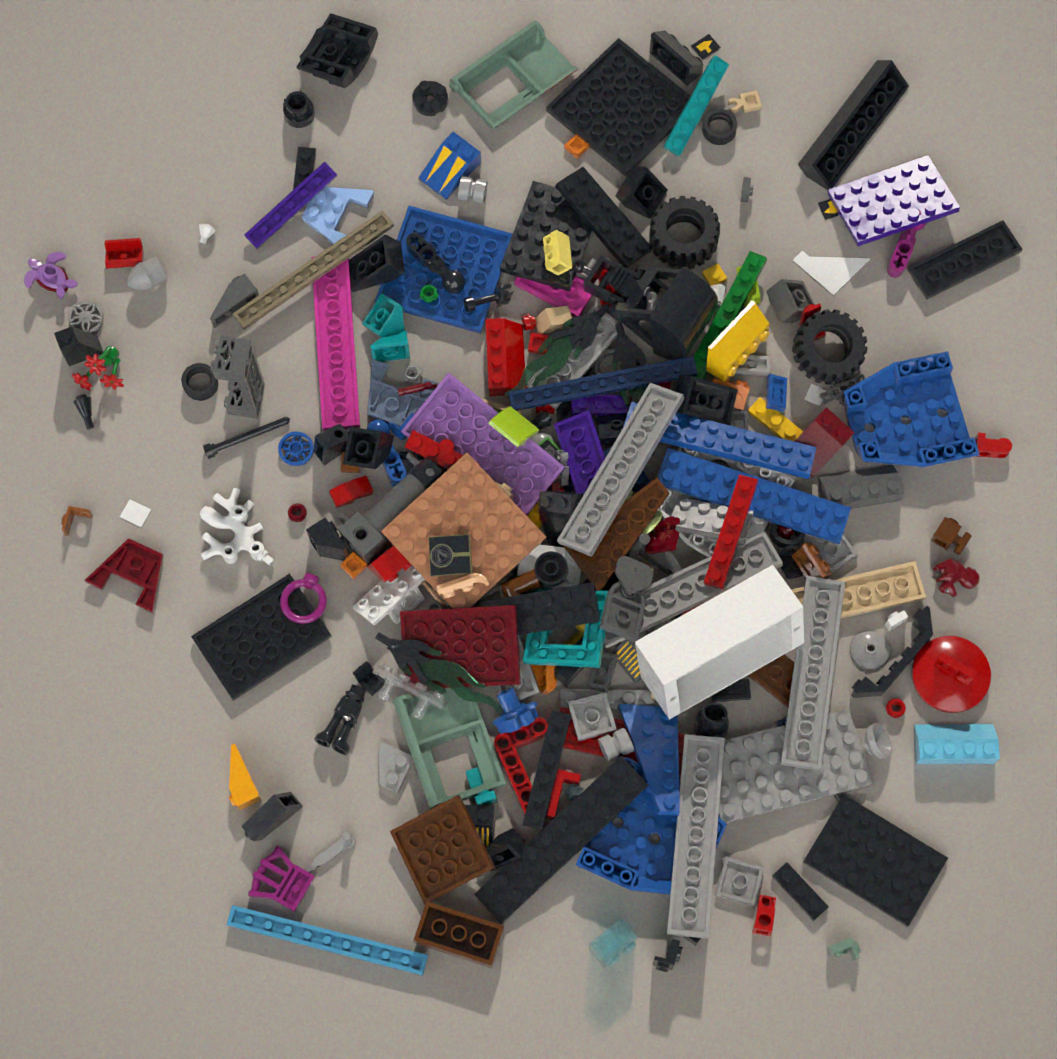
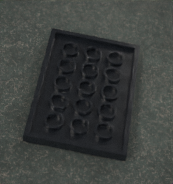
(542, 214)
(259, 639)
(875, 860)

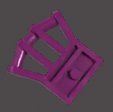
(292, 887)

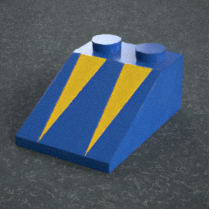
(449, 163)

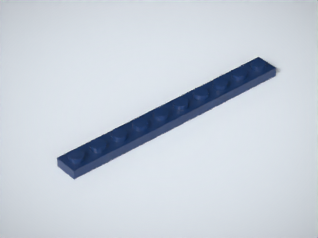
(602, 383)

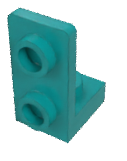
(475, 779)

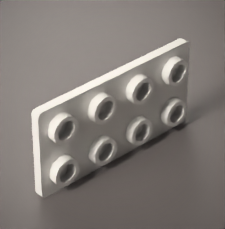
(392, 597)

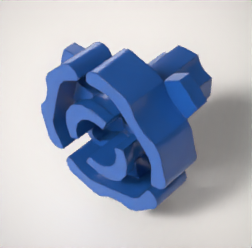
(514, 714)

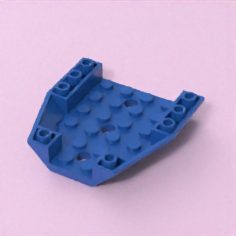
(915, 391)
(626, 853)

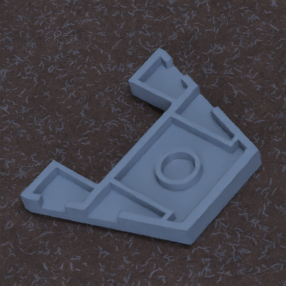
(385, 401)

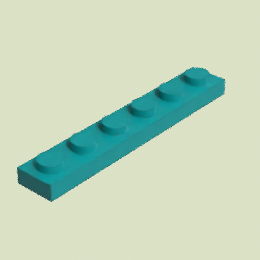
(696, 105)

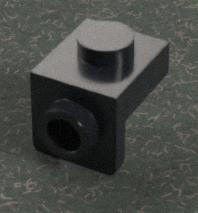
(369, 681)

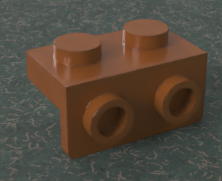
(811, 562)

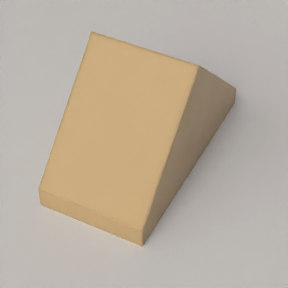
(552, 319)

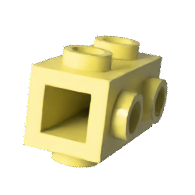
(557, 252)

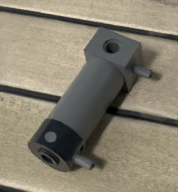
(364, 531)

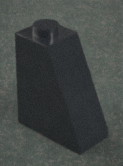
(77, 344)
(271, 815)

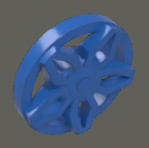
(296, 448)

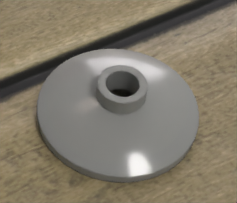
(865, 658)

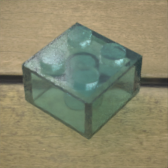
(613, 943)

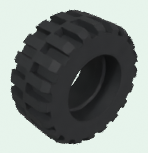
(688, 211)
(842, 327)

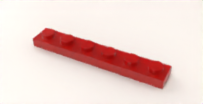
(731, 532)

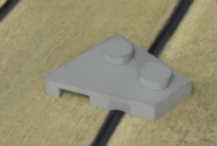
(393, 767)

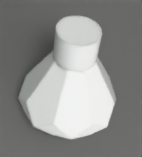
(205, 232)

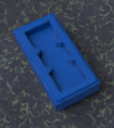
(776, 393)

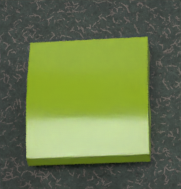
(513, 426)

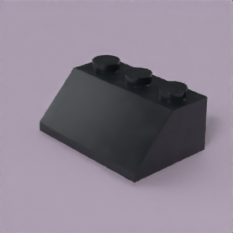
(675, 57)

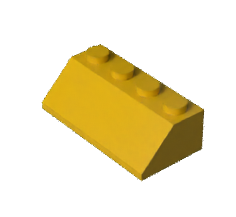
(737, 342)

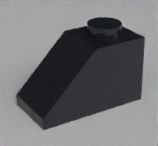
(506, 848)

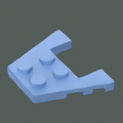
(328, 208)

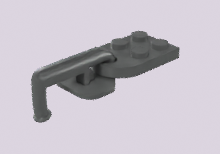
(624, 600)

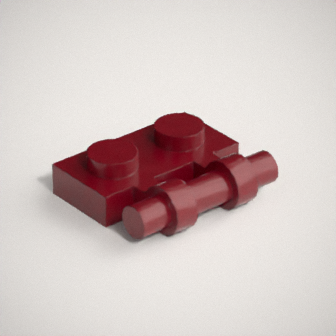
(664, 539)

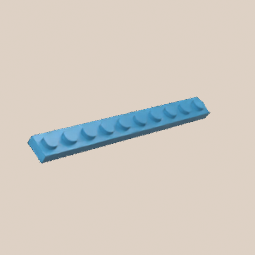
(327, 940)

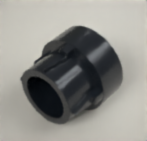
(298, 110)
(551, 558)
(712, 721)

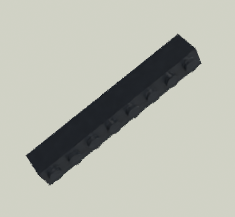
(854, 124)

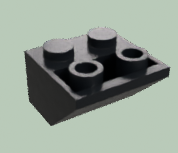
(326, 540)

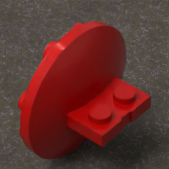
(951, 674)

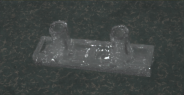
(403, 681)

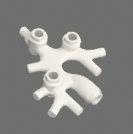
(243, 535)

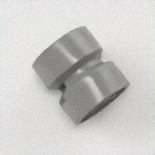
(472, 189)
(617, 744)

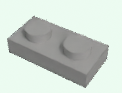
(755, 366)

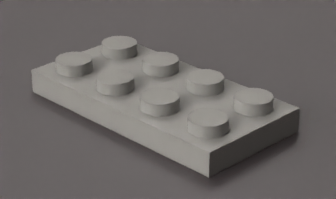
(704, 518)

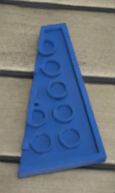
(656, 751)

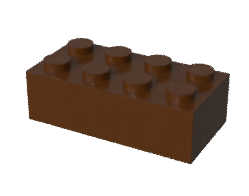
(459, 934)

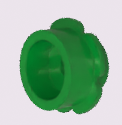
(428, 289)

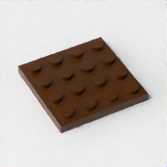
(442, 849)

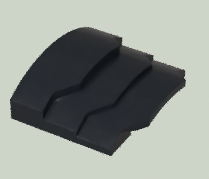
(338, 50)

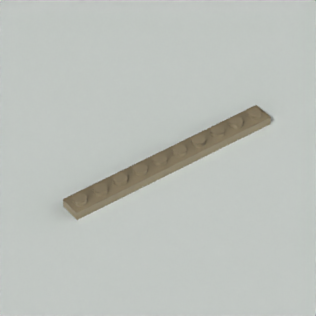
(313, 270)

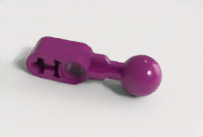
(906, 242)

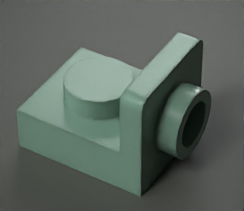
(841, 948)

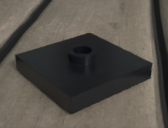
(610, 427)

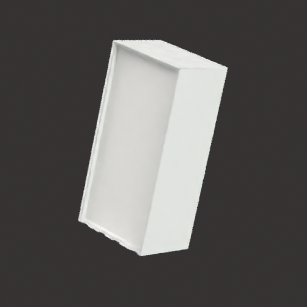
(720, 641)

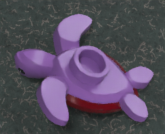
(49, 275)

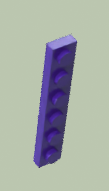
(290, 205)

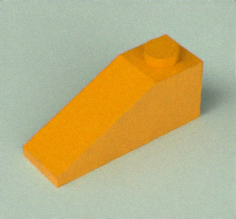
(240, 782)

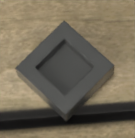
(747, 189)

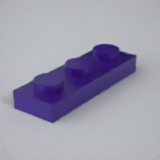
(599, 405)

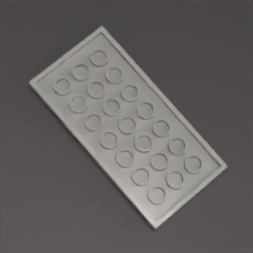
(758, 783)

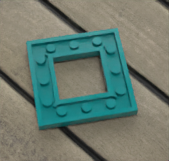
(585, 655)

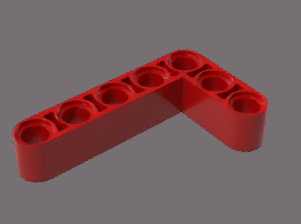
(510, 752)

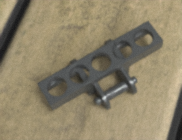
(835, 395)

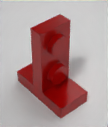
(561, 777)

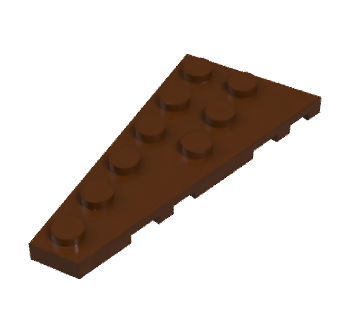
(622, 534)

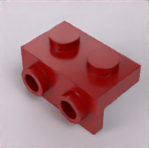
(123, 253)

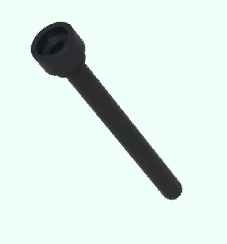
(211, 449)

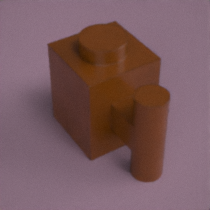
(947, 534)

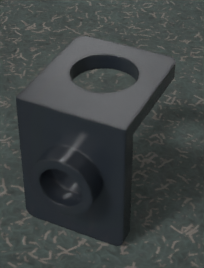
(789, 566)

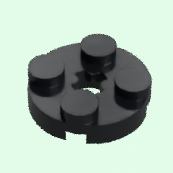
(426, 89)

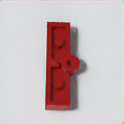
(440, 453)

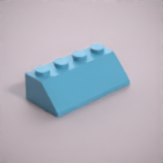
(956, 744)

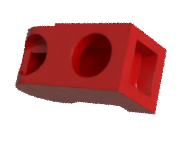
(992, 447)
(764, 915)

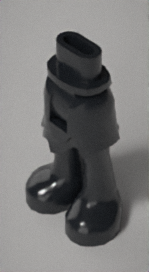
(348, 710)

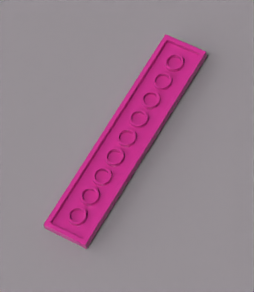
(336, 348)

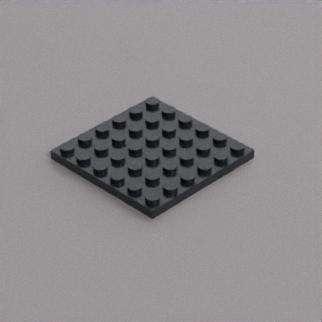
(620, 106)

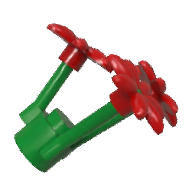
(109, 357)

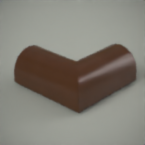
(521, 584)

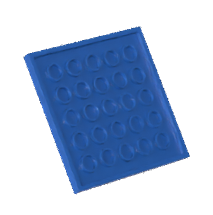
(464, 247)

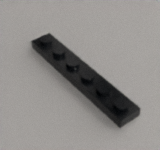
(546, 770)

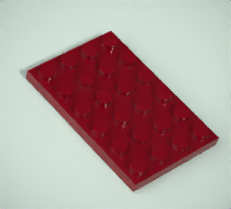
(473, 637)

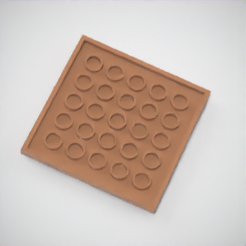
(463, 504)

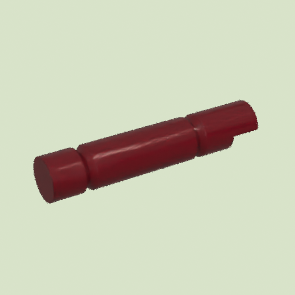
(416, 388)

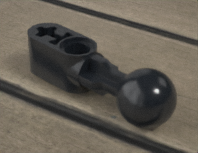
(452, 280)

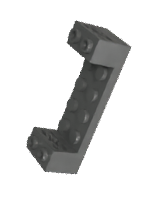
(242, 375)

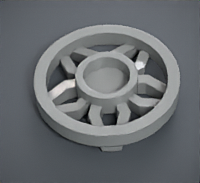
(86, 317)

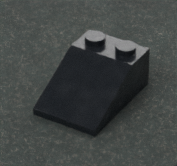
(376, 264)
(706, 399)
(555, 512)

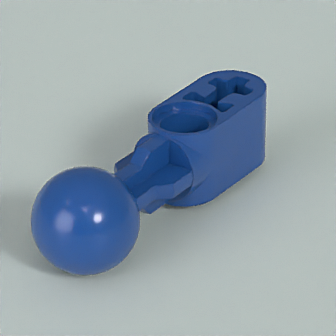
(390, 469)

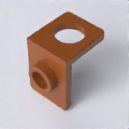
(68, 517)

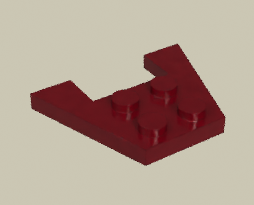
(134, 564)

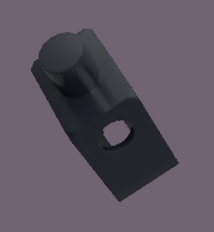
(331, 443)

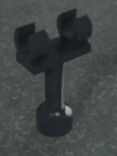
(470, 303)

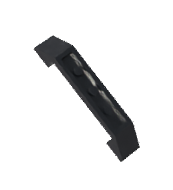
(867, 688)

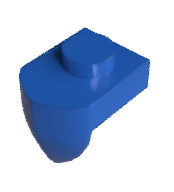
(397, 430)

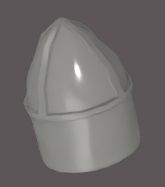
(146, 275)

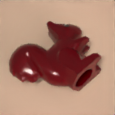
(954, 572)

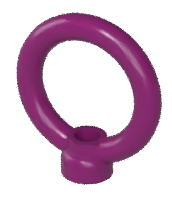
(310, 582)

